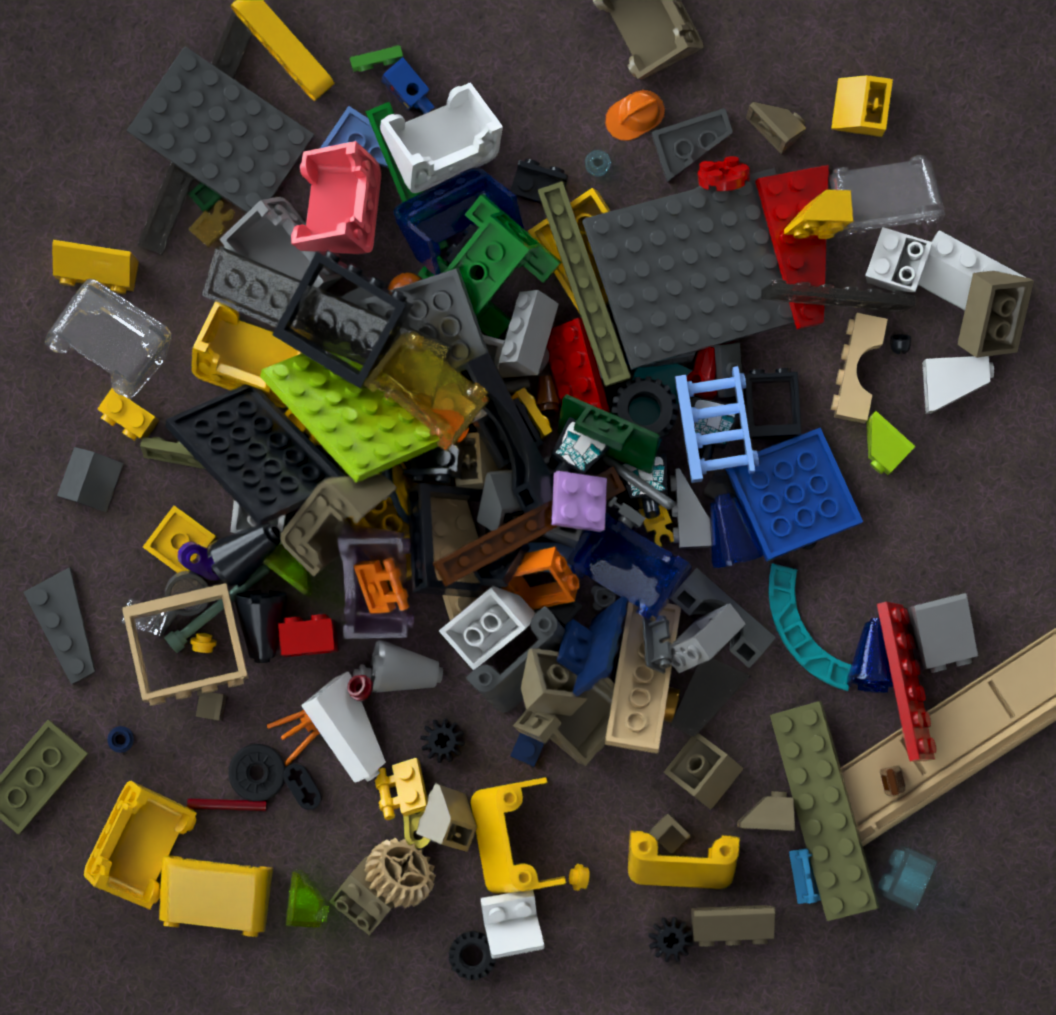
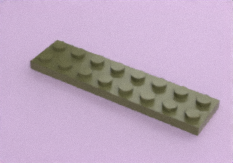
(824, 811)

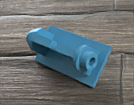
(803, 877)

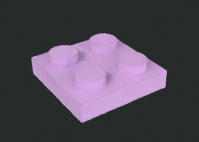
(579, 501)

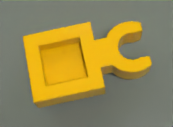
(658, 525)

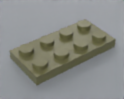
(37, 775)

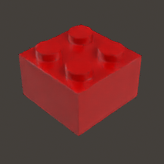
(308, 637)

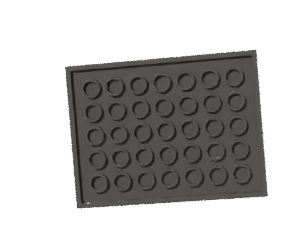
(688, 271)

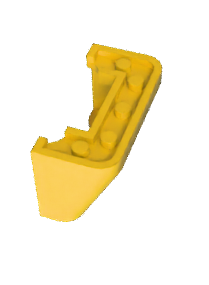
(236, 352)
(134, 844)
(710, 872)
(214, 894)

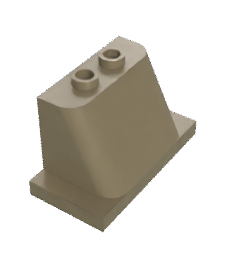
(578, 734)

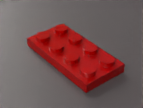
(575, 364)

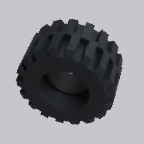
(647, 388)

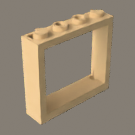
(173, 603)

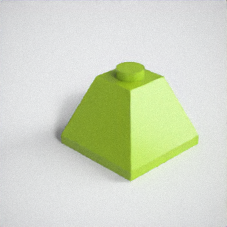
(885, 444)

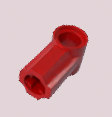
(704, 371)

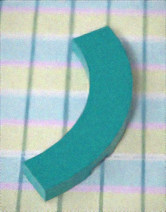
(794, 634)

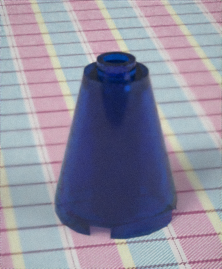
(731, 533)
(870, 663)

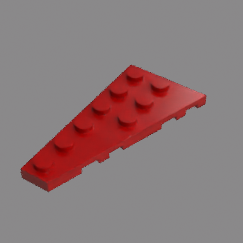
(797, 258)

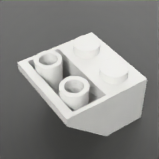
(898, 261)

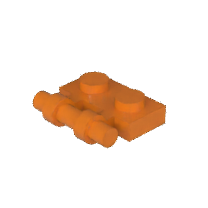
(375, 586)

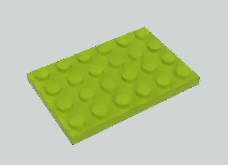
(350, 422)

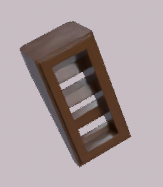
(892, 780)

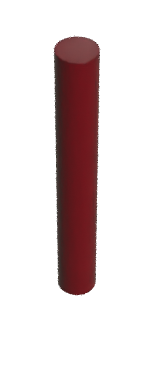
(224, 804)

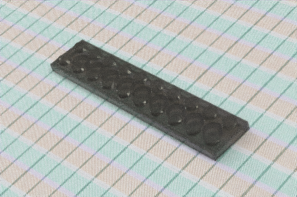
(322, 318)

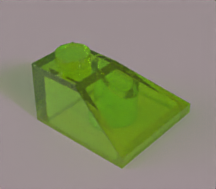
(290, 569)
(305, 903)

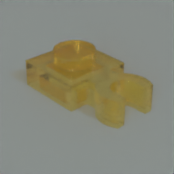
(209, 227)

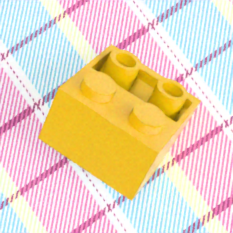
(862, 105)
(823, 215)

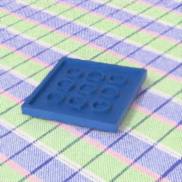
(795, 495)

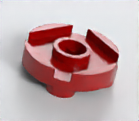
(724, 174)

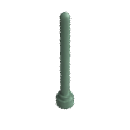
(178, 638)

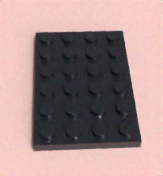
(253, 452)

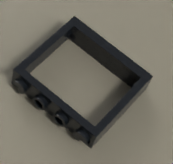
(319, 354)
(422, 540)

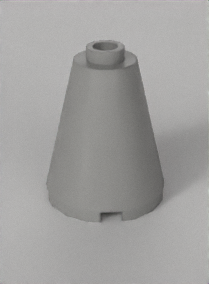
(402, 669)

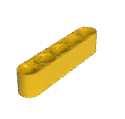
(284, 46)

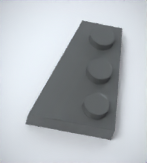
(689, 140)

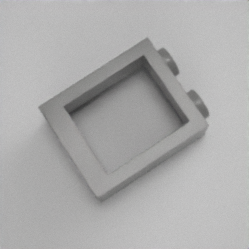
(705, 637)

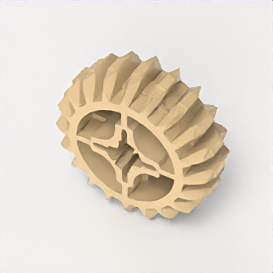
(399, 873)

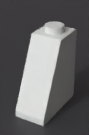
(953, 378)

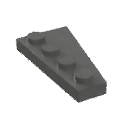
(61, 619)

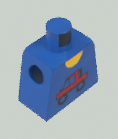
(400, 78)

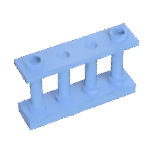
(691, 415)

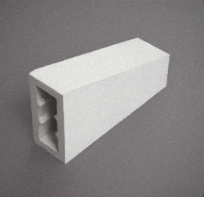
(346, 728)

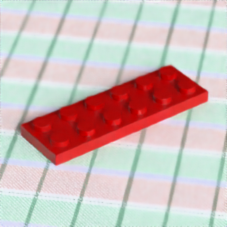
(906, 683)

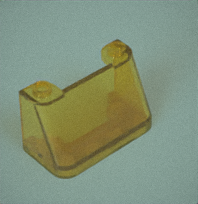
(428, 389)

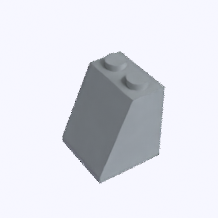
(943, 632)

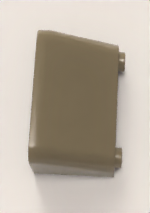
(654, 32)
(317, 525)

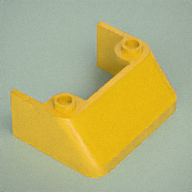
(498, 869)

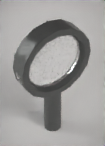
(182, 583)

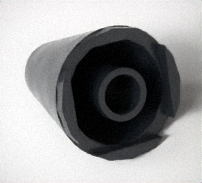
(243, 552)
(259, 621)

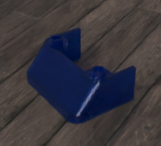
(442, 211)

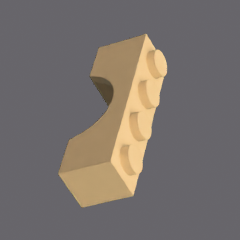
(853, 400)

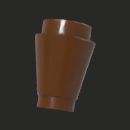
(546, 396)

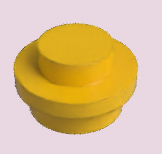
(203, 643)
(579, 877)

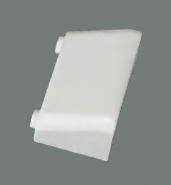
(443, 140)

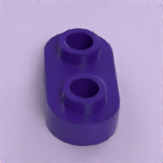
(201, 564)

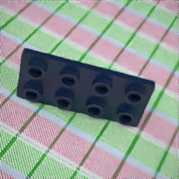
(592, 651)

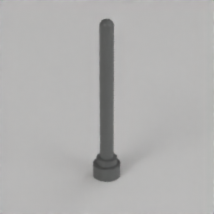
(638, 482)

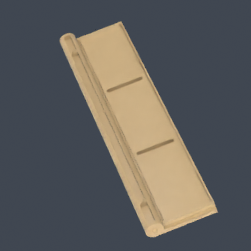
(969, 734)

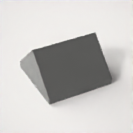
(90, 479)

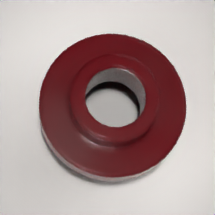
(360, 687)

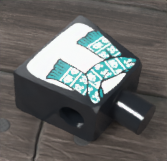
(712, 425)
(576, 451)
(658, 478)

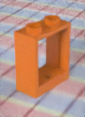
(548, 594)

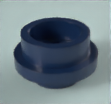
(112, 739)

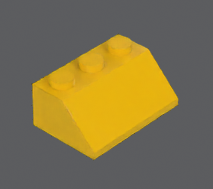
(81, 262)

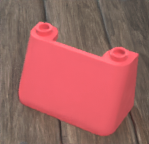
(341, 200)

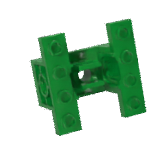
(500, 249)

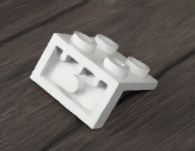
(511, 923)

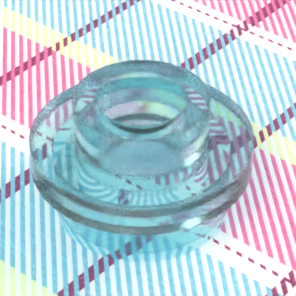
(592, 169)

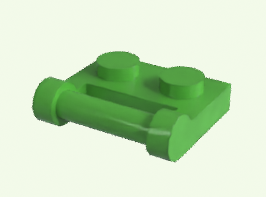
(367, 60)

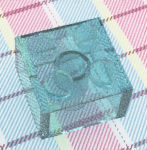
(907, 877)

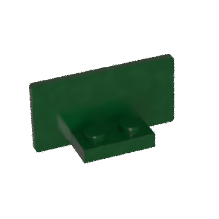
(626, 440)

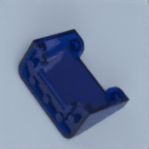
(629, 566)

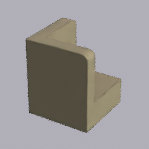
(211, 705)
(669, 833)

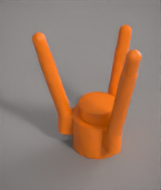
(306, 723)

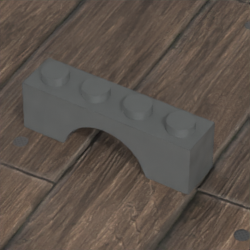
(702, 596)

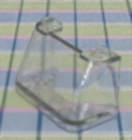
(890, 195)
(111, 336)

